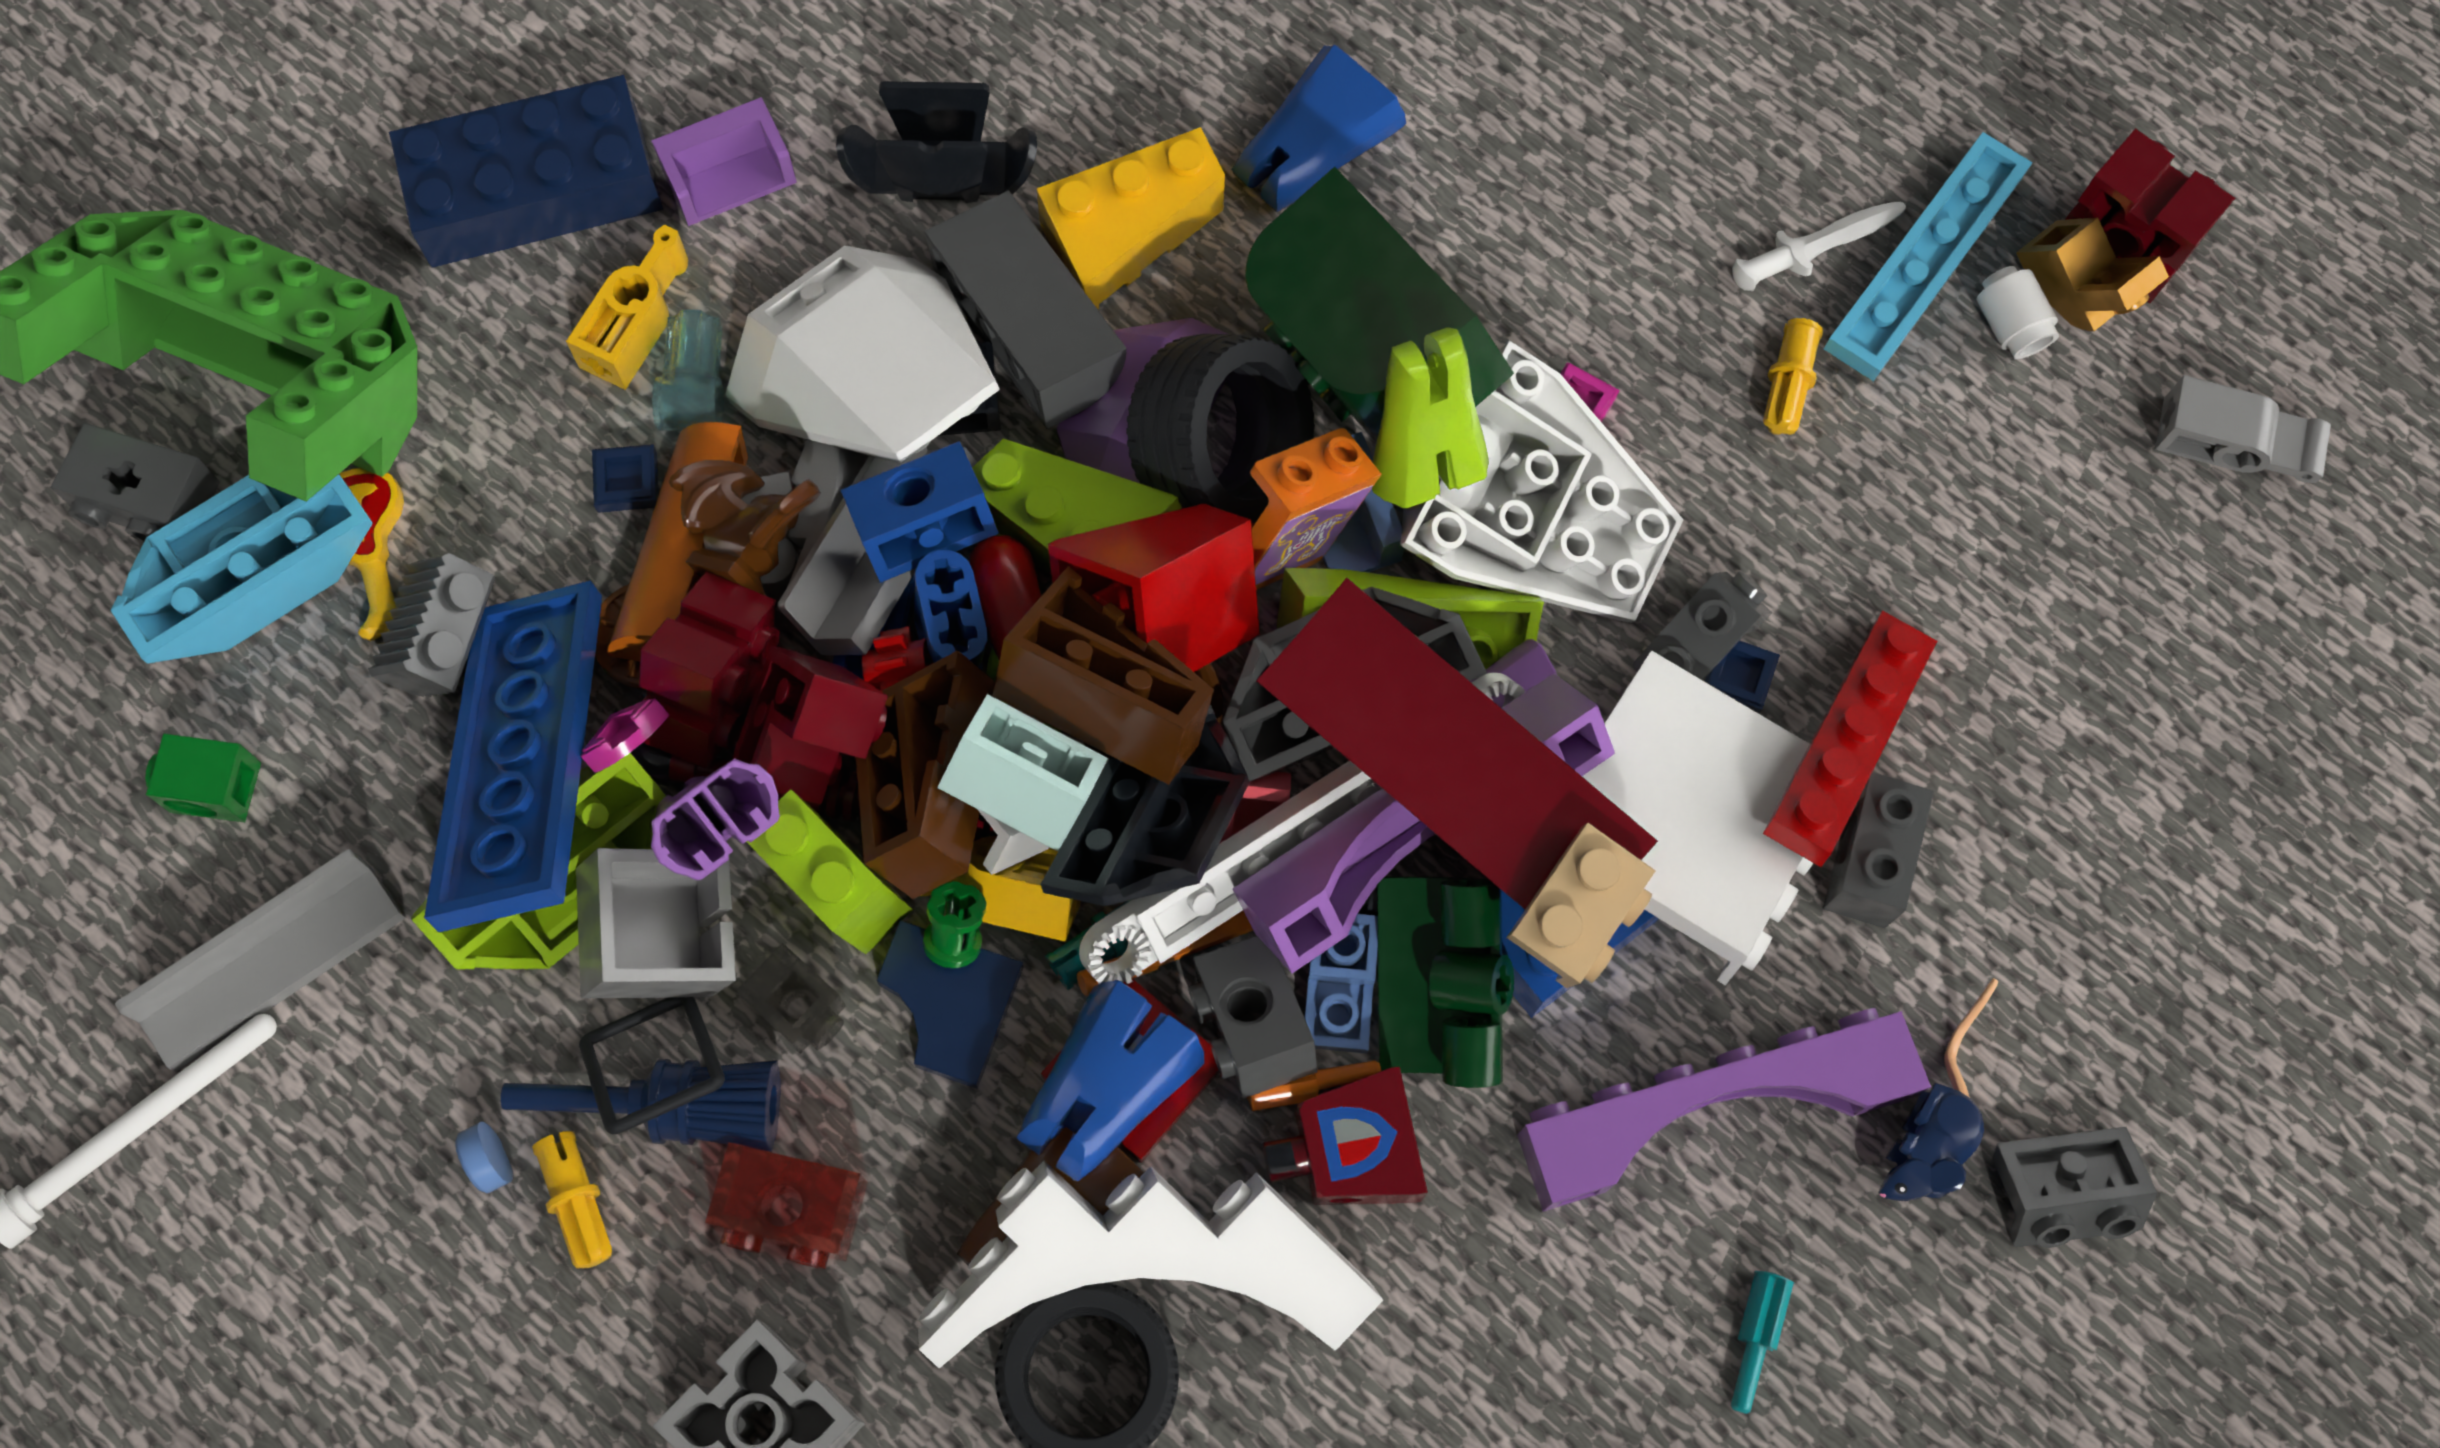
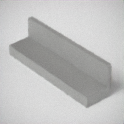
(836, 590)
(262, 959)

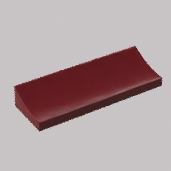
(1440, 744)

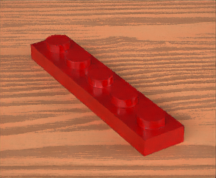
(1850, 739)

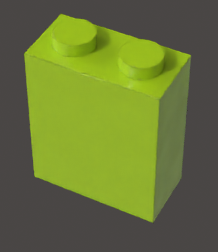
(830, 875)

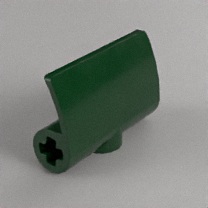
(1442, 978)

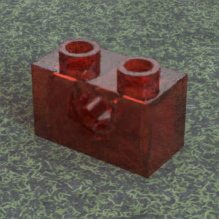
(752, 1182)

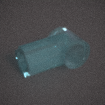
(690, 380)

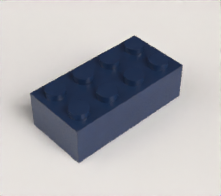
(525, 171)

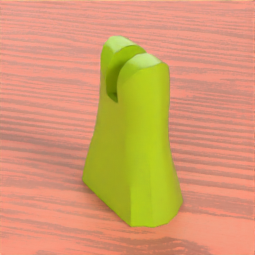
(1428, 423)

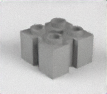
(759, 1377)

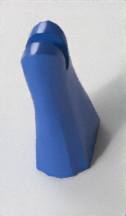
(1321, 124)
(1109, 1077)

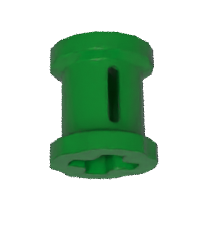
(945, 933)

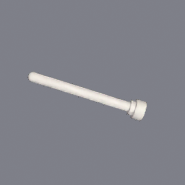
(23, 1206)

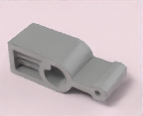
(2240, 431)

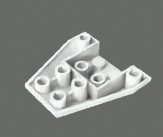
(861, 357)
(1558, 507)

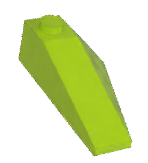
(1492, 618)

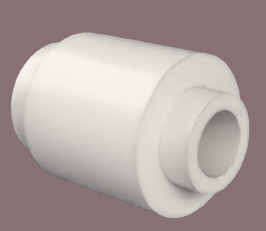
(2018, 311)

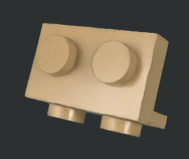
(1582, 906)

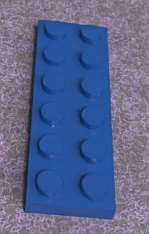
(516, 759)

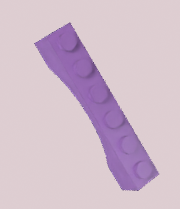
(1318, 887)
(1847, 1070)

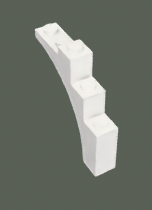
(1149, 1232)

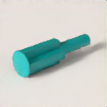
(1760, 1332)

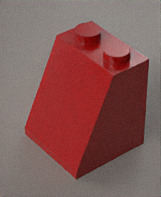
(1175, 578)

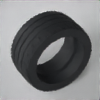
(1172, 411)

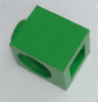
(202, 777)

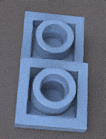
(1342, 989)

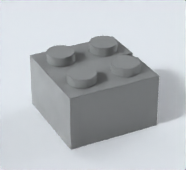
(644, 928)

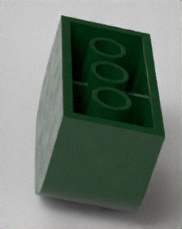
(1351, 290)

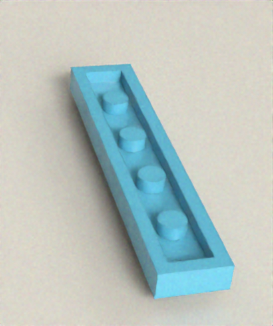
(1927, 256)

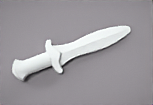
(1800, 251)

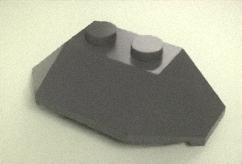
(1275, 738)

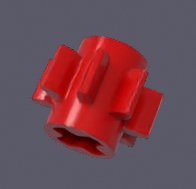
(894, 658)

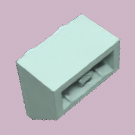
(1022, 772)

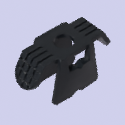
(939, 146)

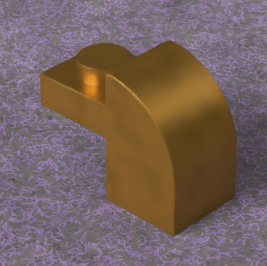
(2085, 276)

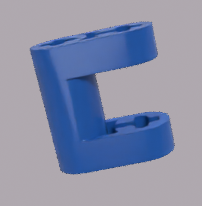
(949, 607)

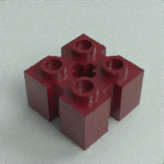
(2151, 205)
(707, 667)

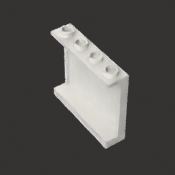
(1705, 786)

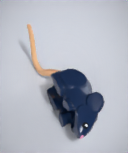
(1940, 1130)

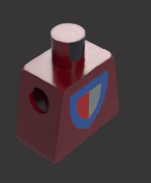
(1353, 1145)

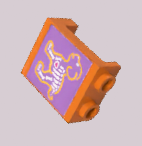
(1311, 500)

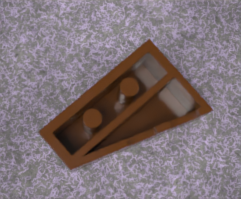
(1102, 682)
(908, 825)

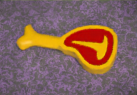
(384, 504)

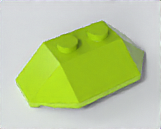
(611, 812)

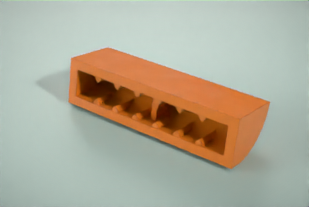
(661, 570)

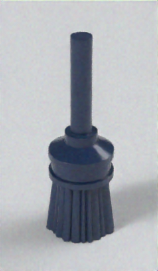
(738, 1112)

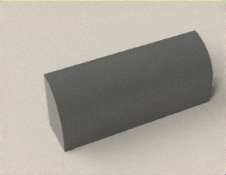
(1027, 307)

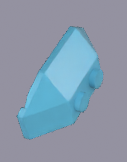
(236, 567)

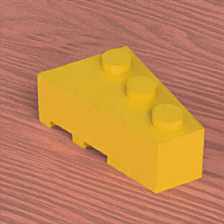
(1131, 211)

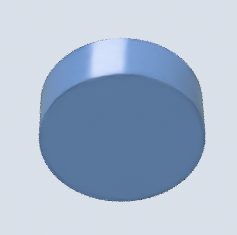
(483, 1158)

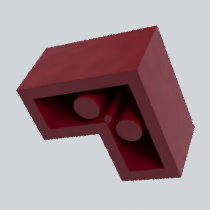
(805, 718)

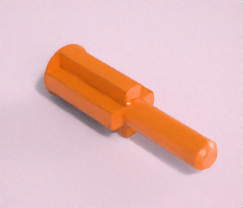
(1309, 1086)

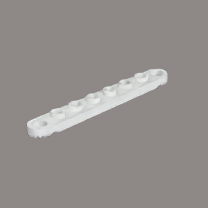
(1176, 918)

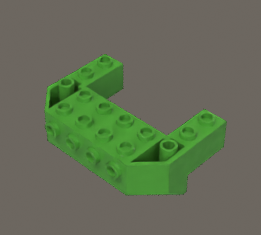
(225, 300)

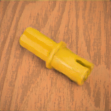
(1792, 376)
(573, 1200)

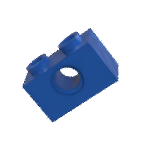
(919, 510)

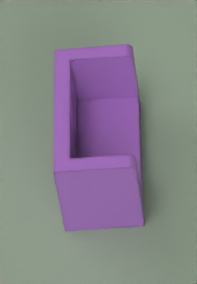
(724, 161)

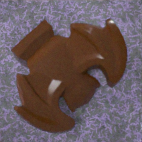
(738, 536)

